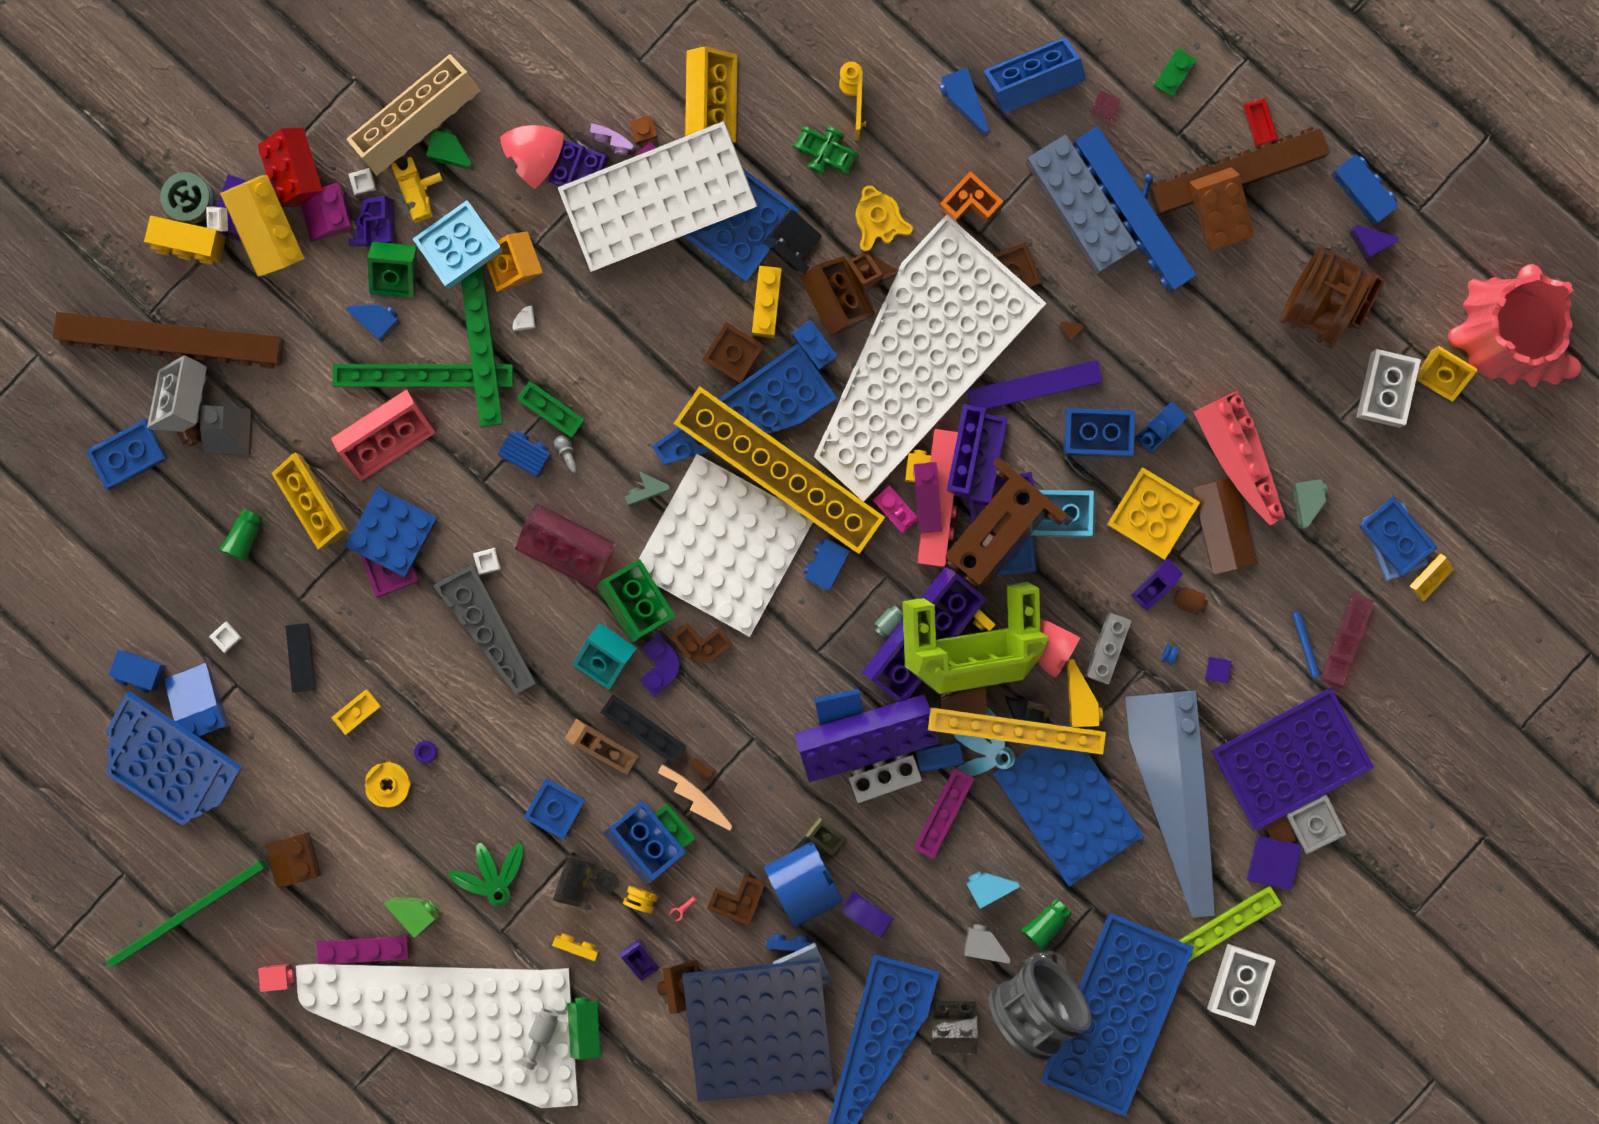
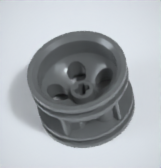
(1039, 1009)

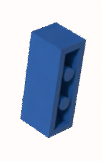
(1365, 189)

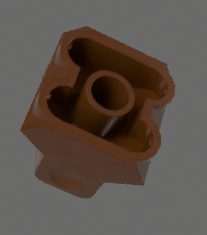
(967, 700)

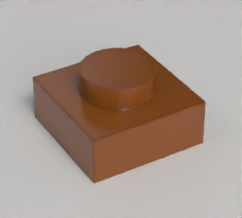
(643, 129)

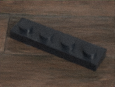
(643, 729)

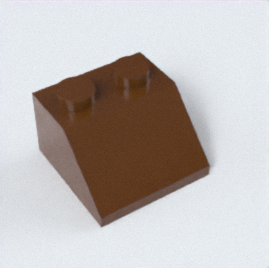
(293, 860)

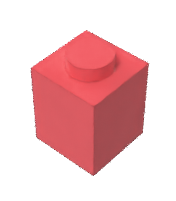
(275, 977)

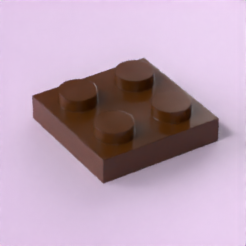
(733, 353)

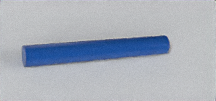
(1305, 642)

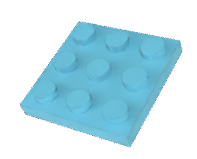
(457, 244)

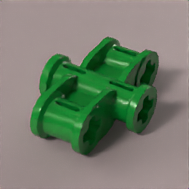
(818, 147)

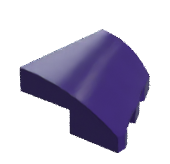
(375, 222)

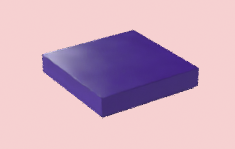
(1274, 862)

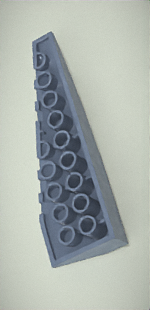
(1169, 756)

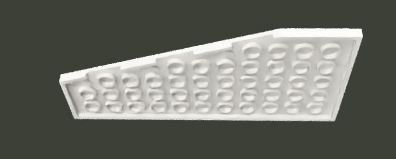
(929, 344)

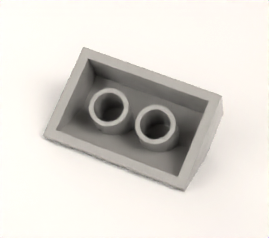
(177, 395)

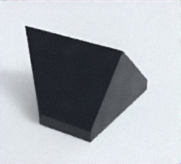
(1028, 710)

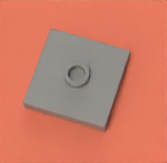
(1316, 824)

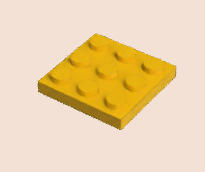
(1153, 513)

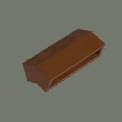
(1367, 301)

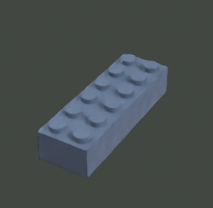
(1081, 204)

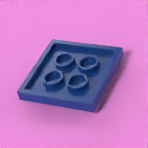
(391, 532)

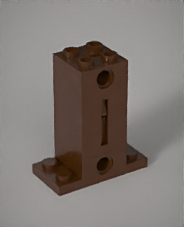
(1002, 527)

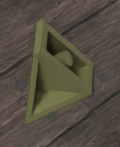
(824, 836)

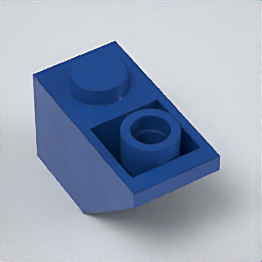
(1161, 427)

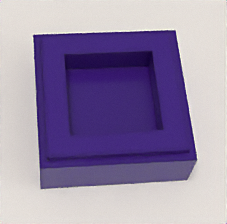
(1218, 669)

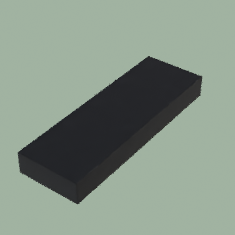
(300, 657)

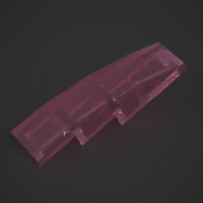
(1346, 640)

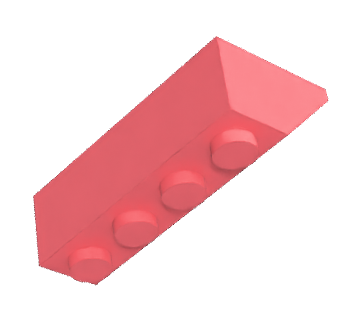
(383, 435)

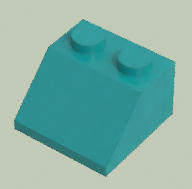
(604, 656)

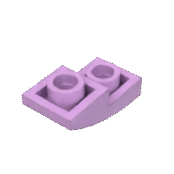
(618, 142)

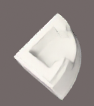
(524, 319)

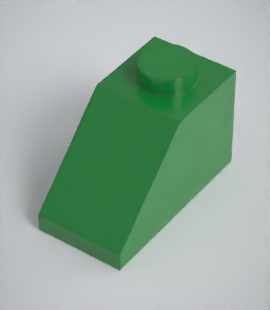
(446, 149)

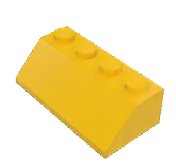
(711, 90)
(262, 225)
(309, 501)

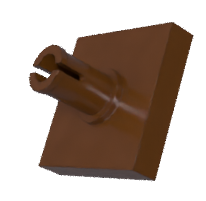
(673, 985)

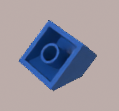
(838, 706)

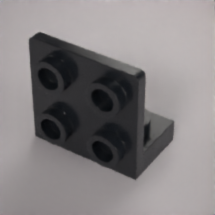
(793, 240)

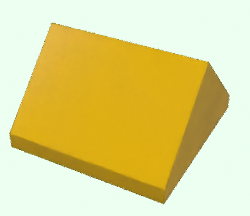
(1445, 373)

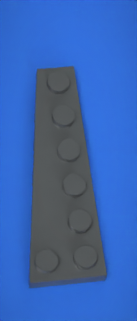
(478, 614)

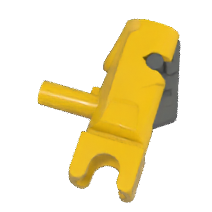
(413, 193)

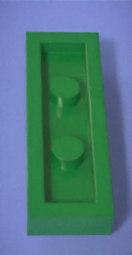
(550, 409)

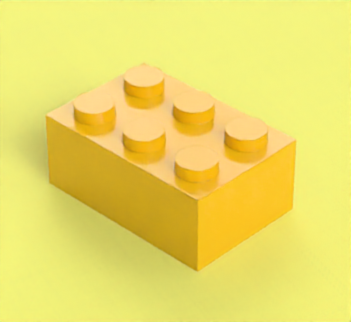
(184, 240)

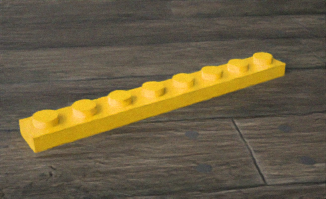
(1016, 731)

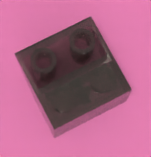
(954, 1028)

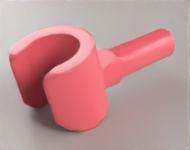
(682, 908)

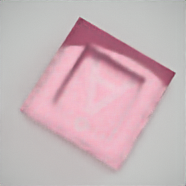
(1105, 105)

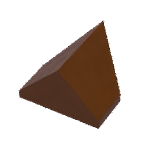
(870, 271)

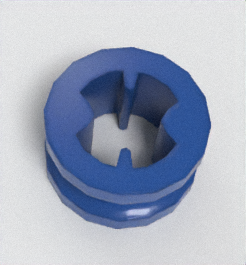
(1169, 654)

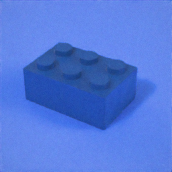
(1099, 432)

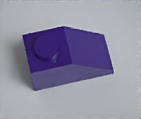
(1157, 584)

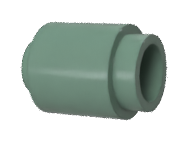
(889, 622)

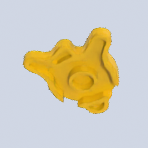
(879, 218)

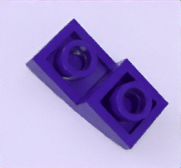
(867, 915)

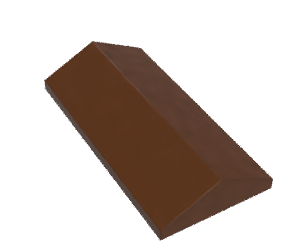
(1224, 526)

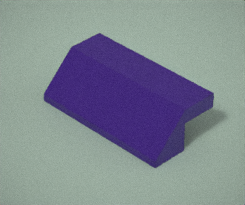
(975, 451)

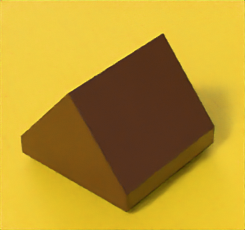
(1070, 329)

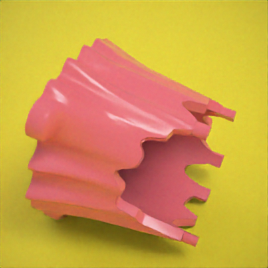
(1518, 328)

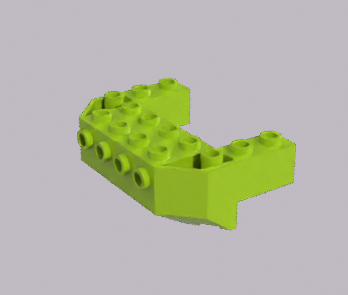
(979, 657)

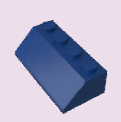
(1035, 75)

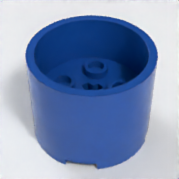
(803, 884)

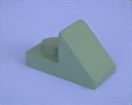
(652, 488)

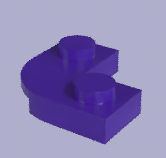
(666, 665)

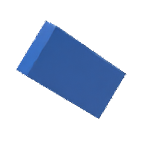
(939, 757)

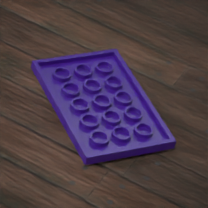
(1292, 759)

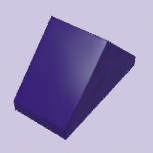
(1371, 241)
(639, 960)

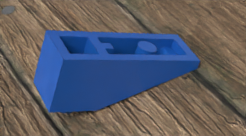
(963, 98)

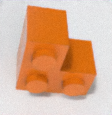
(971, 194)

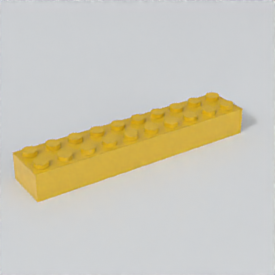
(779, 470)

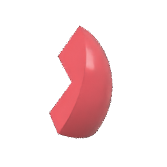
(533, 151)
(1058, 649)

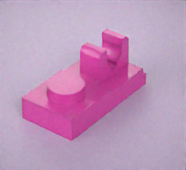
(895, 509)

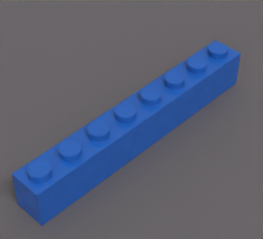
(1134, 210)

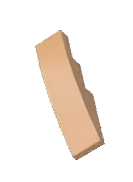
(702, 803)

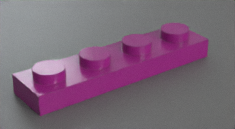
(943, 813)
(362, 950)

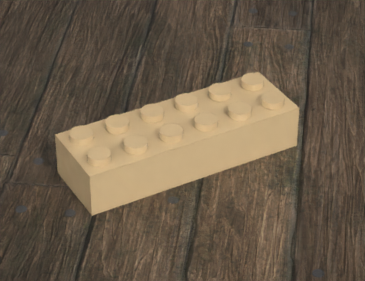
(413, 114)

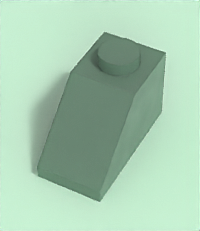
(1308, 500)

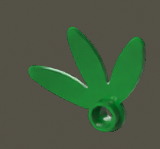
(488, 870)

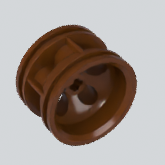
(1326, 296)

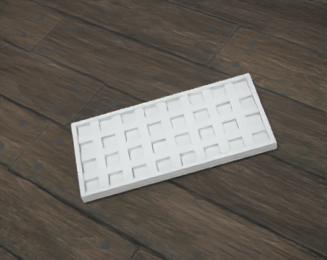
(657, 196)

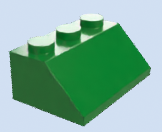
(635, 600)

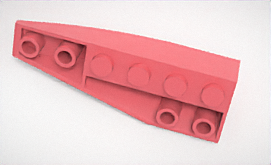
(1240, 453)

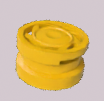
(640, 896)

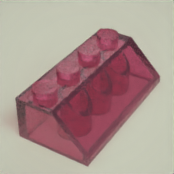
(565, 546)

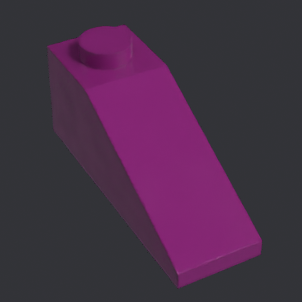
(927, 497)

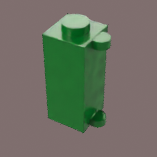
(584, 1028)

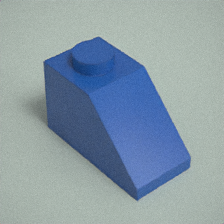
(375, 319)

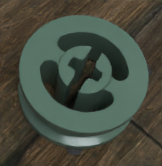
(193, 184)

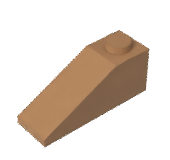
(601, 746)

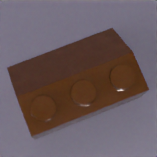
(836, 295)

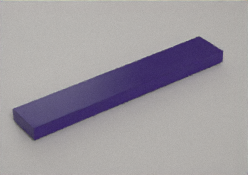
(1035, 385)

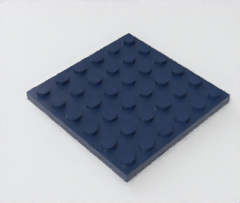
(758, 1030)

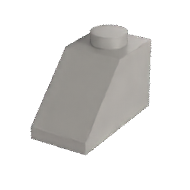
(983, 945)

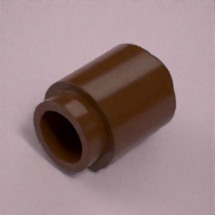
(190, 436)
(1190, 600)

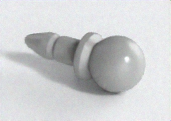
(563, 446)

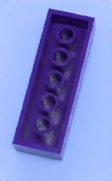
(954, 607)
(866, 738)

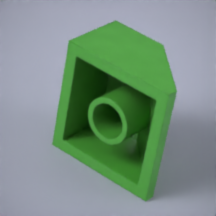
(413, 913)

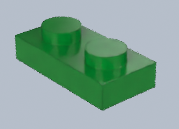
(1174, 72)
(675, 825)

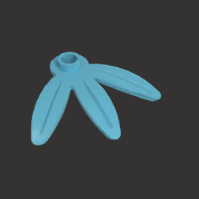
(992, 751)

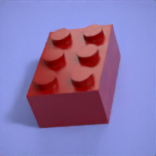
(290, 166)

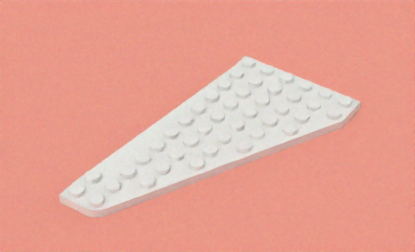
(456, 1019)

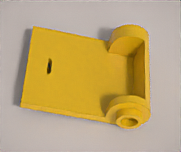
(851, 85)

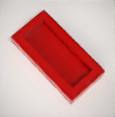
(1260, 122)

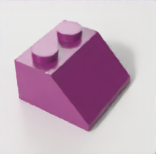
(327, 213)

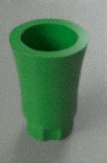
(242, 535)
(1047, 924)

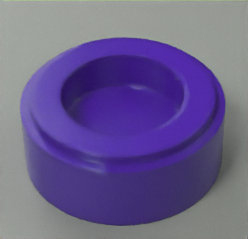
(425, 752)

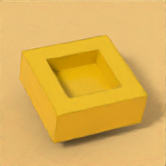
(982, 621)

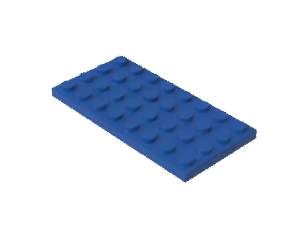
(1128, 996)

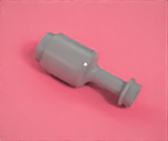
(540, 1033)

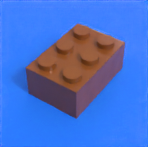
(1221, 208)

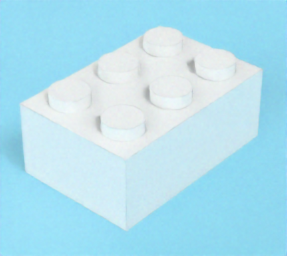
(1388, 388)
(1241, 984)

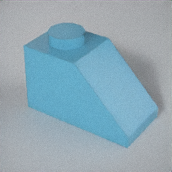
(989, 887)

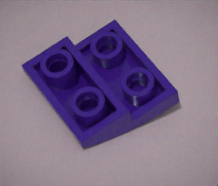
(575, 163)

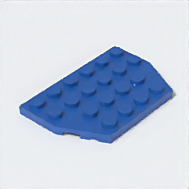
(166, 762)

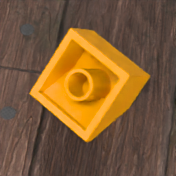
(515, 263)

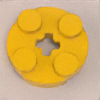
(374, 784)

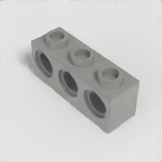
(1108, 648)
(896, 781)

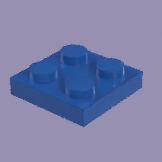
(554, 808)

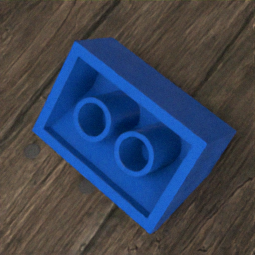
(644, 842)

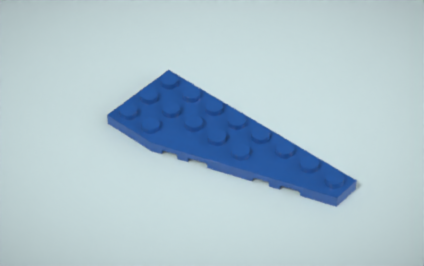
(771, 399)
(888, 1018)

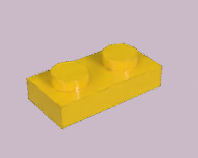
(1432, 577)
(356, 711)
(568, 944)

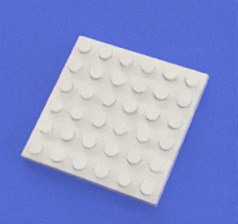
(724, 545)

